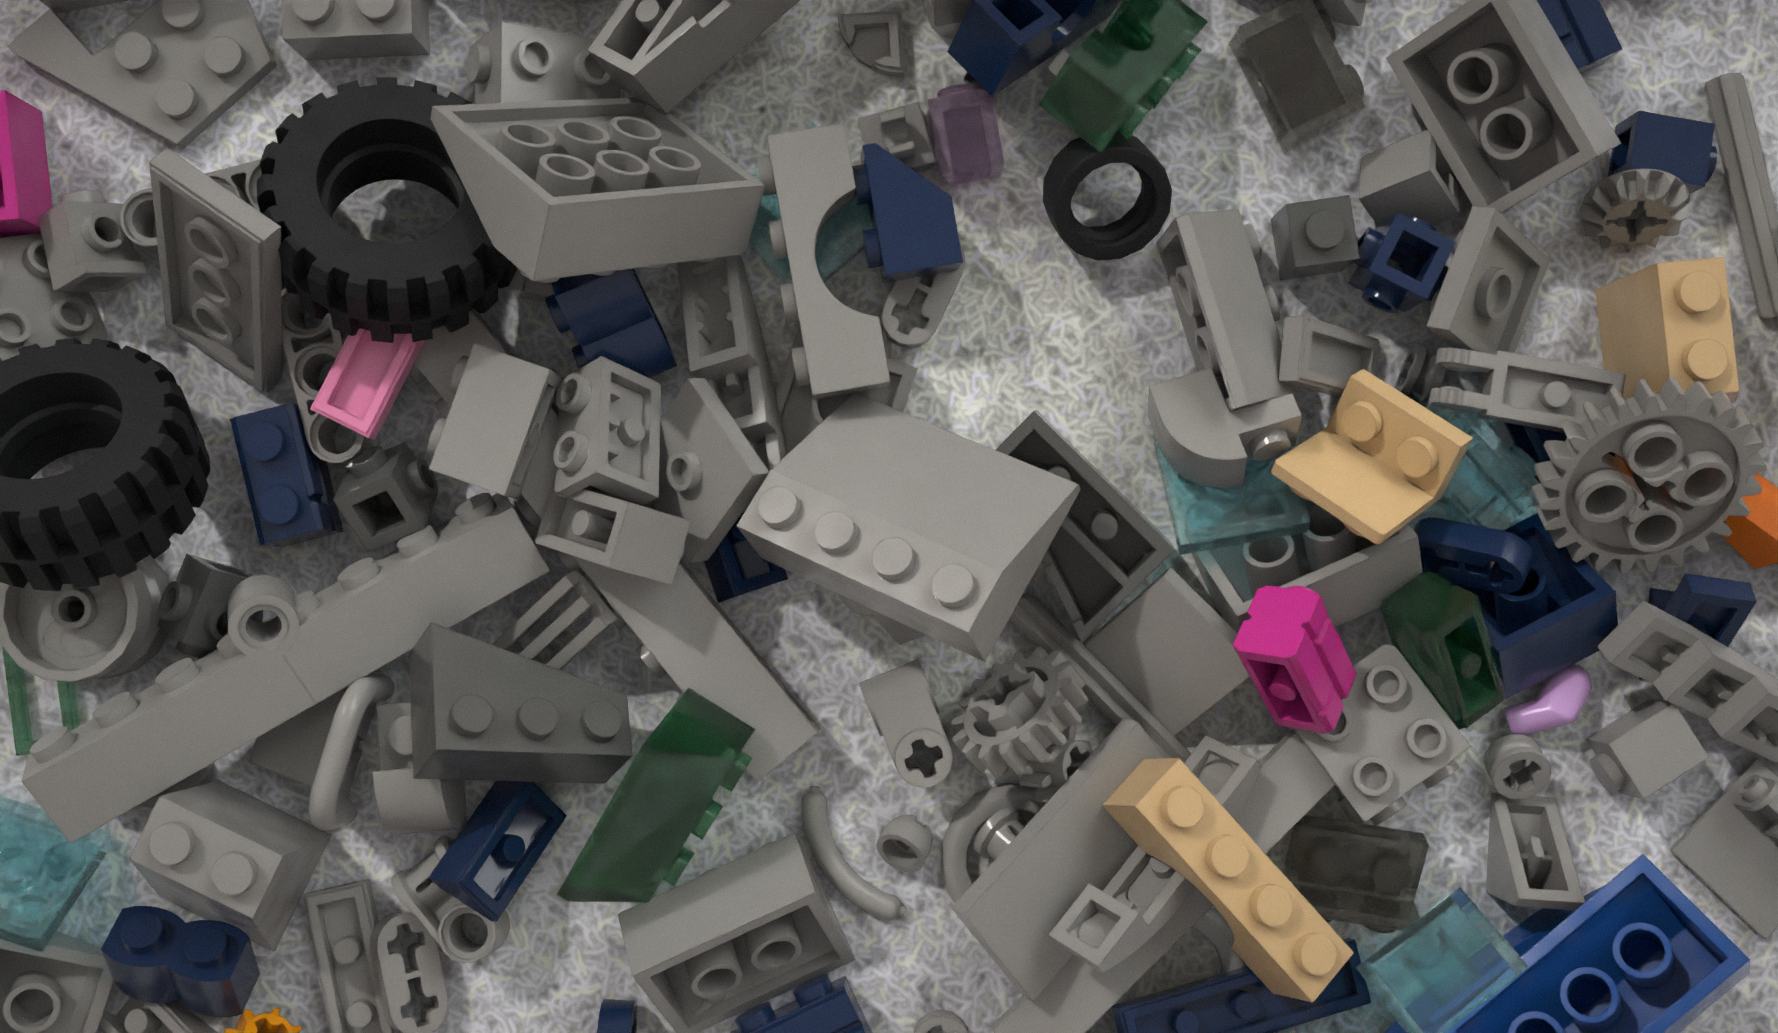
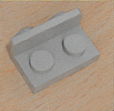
(608, 432)

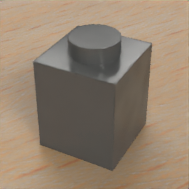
(1314, 237)

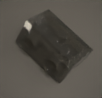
(1357, 871)

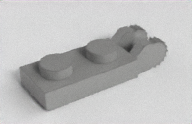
(1525, 388)

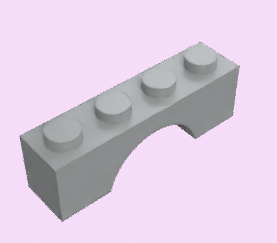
(812, 181)

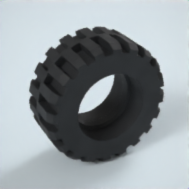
(363, 283)
(120, 500)

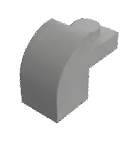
(1208, 440)
(405, 802)

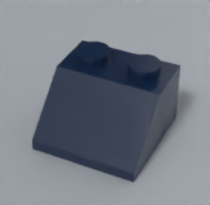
(1552, 618)

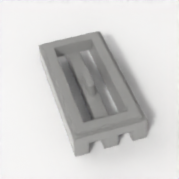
(587, 600)

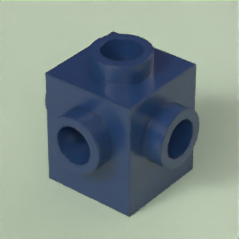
(1418, 252)

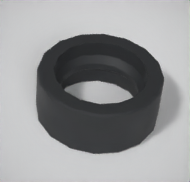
(1123, 235)

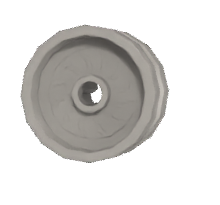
(85, 630)

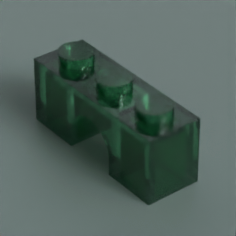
(1125, 69)

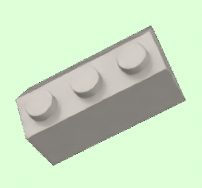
(1225, 304)
(1328, 559)
(734, 934)

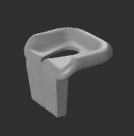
(323, 749)

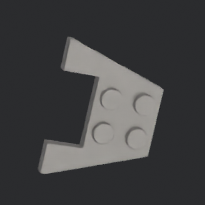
(166, 69)

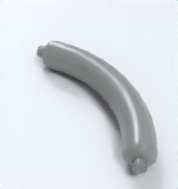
(834, 865)

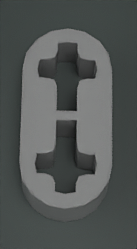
(931, 311)
(393, 976)

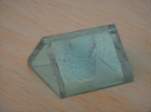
(1441, 966)

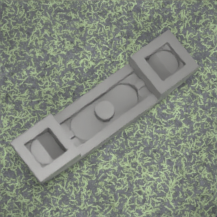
(1145, 891)

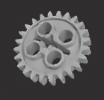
(1670, 437)

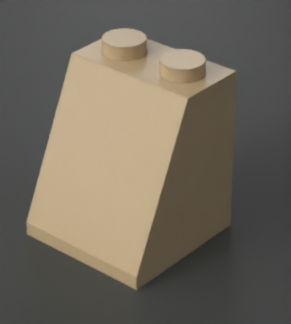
(1670, 324)

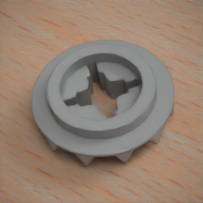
(1614, 198)

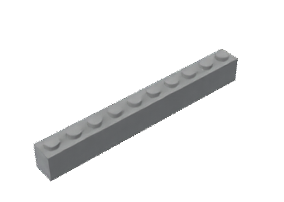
(677, 623)

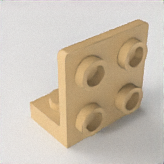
(1375, 459)

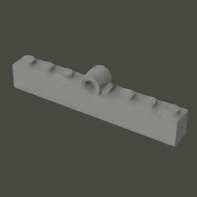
(279, 666)

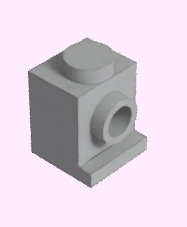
(87, 245)

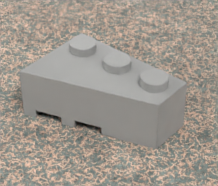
(673, 46)

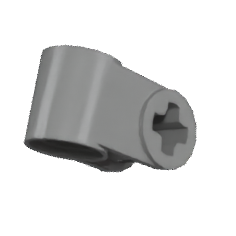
(906, 713)
(443, 913)

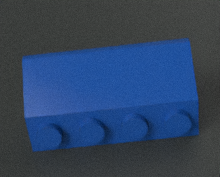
(1618, 964)

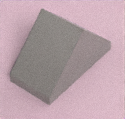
(1530, 855)

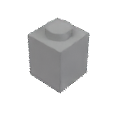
(1645, 749)

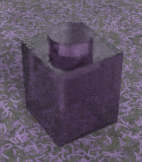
(964, 135)

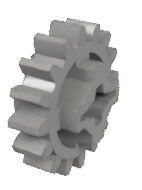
(1019, 712)

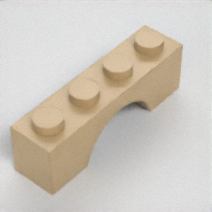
(1195, 835)

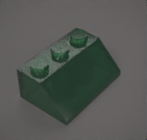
(661, 804)

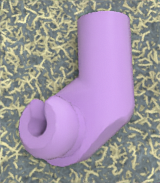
(1555, 705)

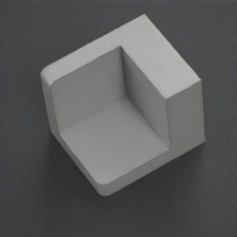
(1408, 180)

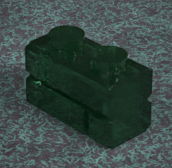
(1446, 645)

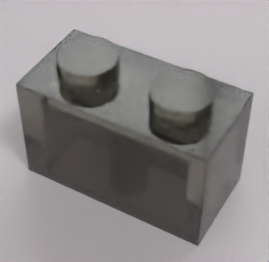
(1298, 73)

